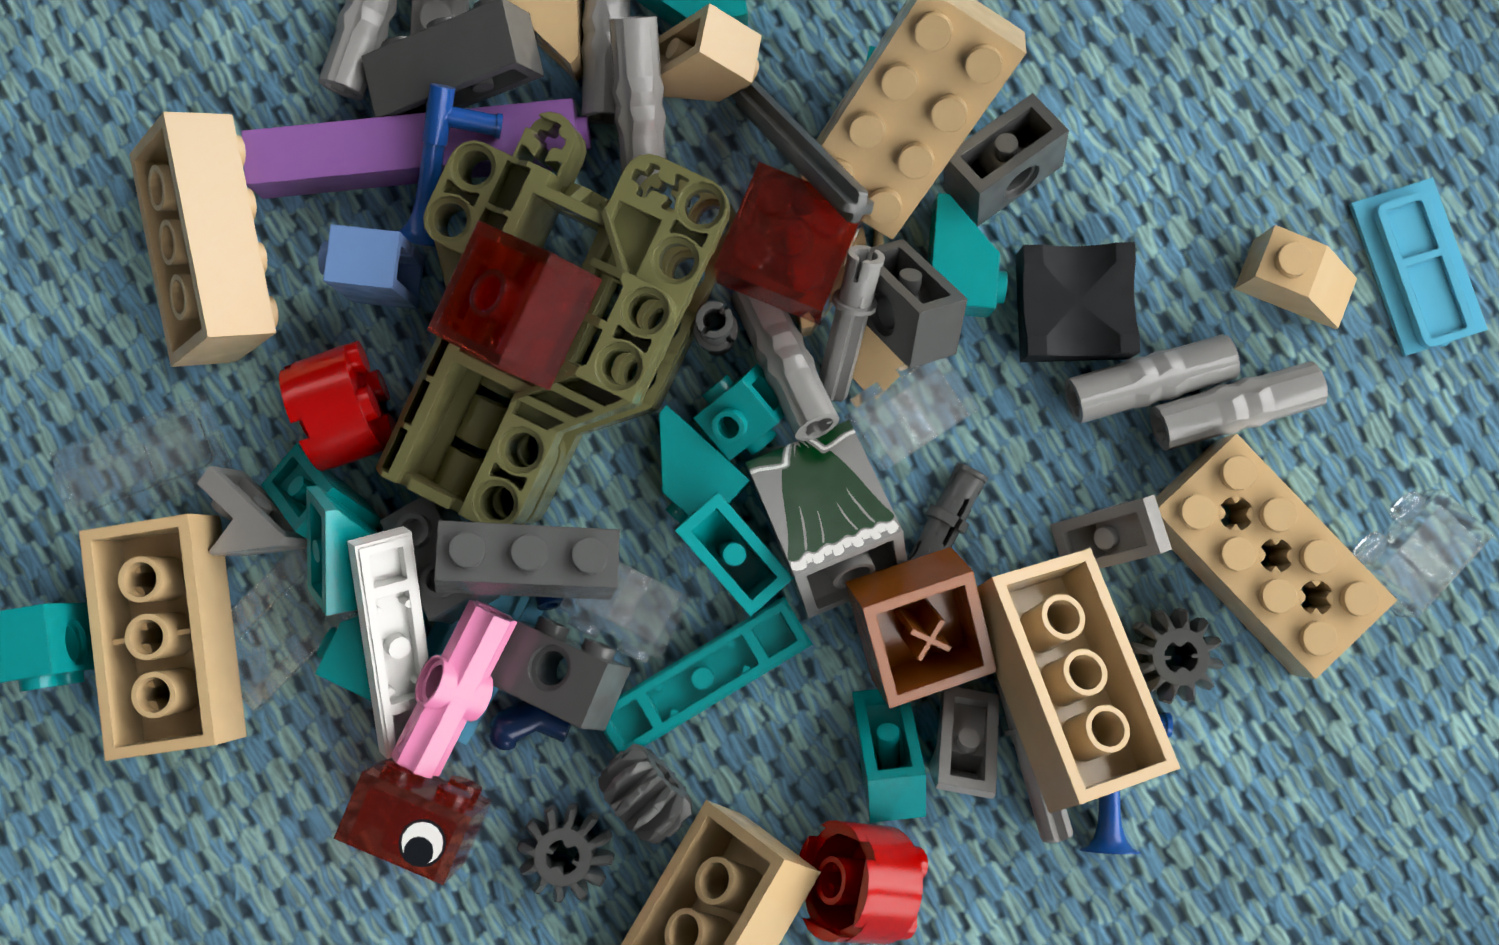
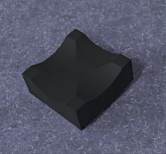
(1076, 302)

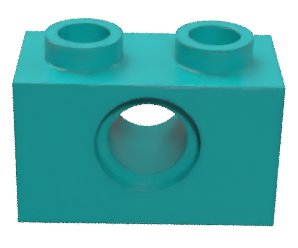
(45, 645)

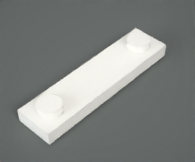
(390, 627)

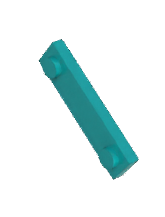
(706, 676)

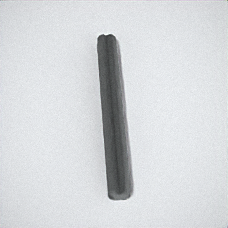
(804, 153)

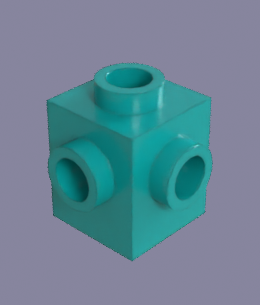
(740, 414)

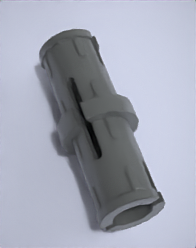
(716, 316)
(950, 512)

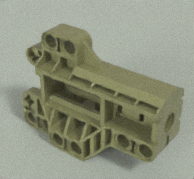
(634, 248)

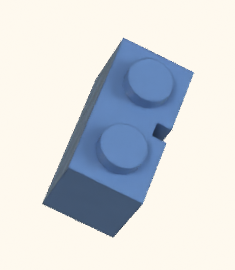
(372, 266)

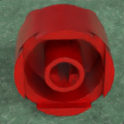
(337, 405)
(865, 885)

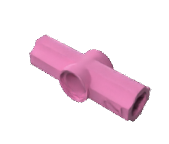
(453, 689)

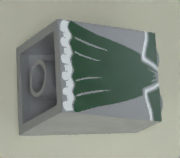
(827, 514)

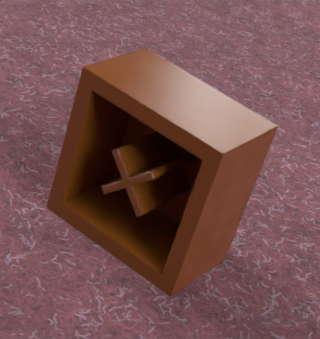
(921, 626)

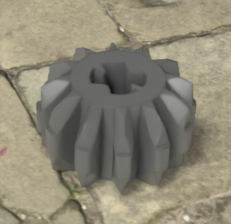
(1195, 654)
(645, 794)
(559, 871)

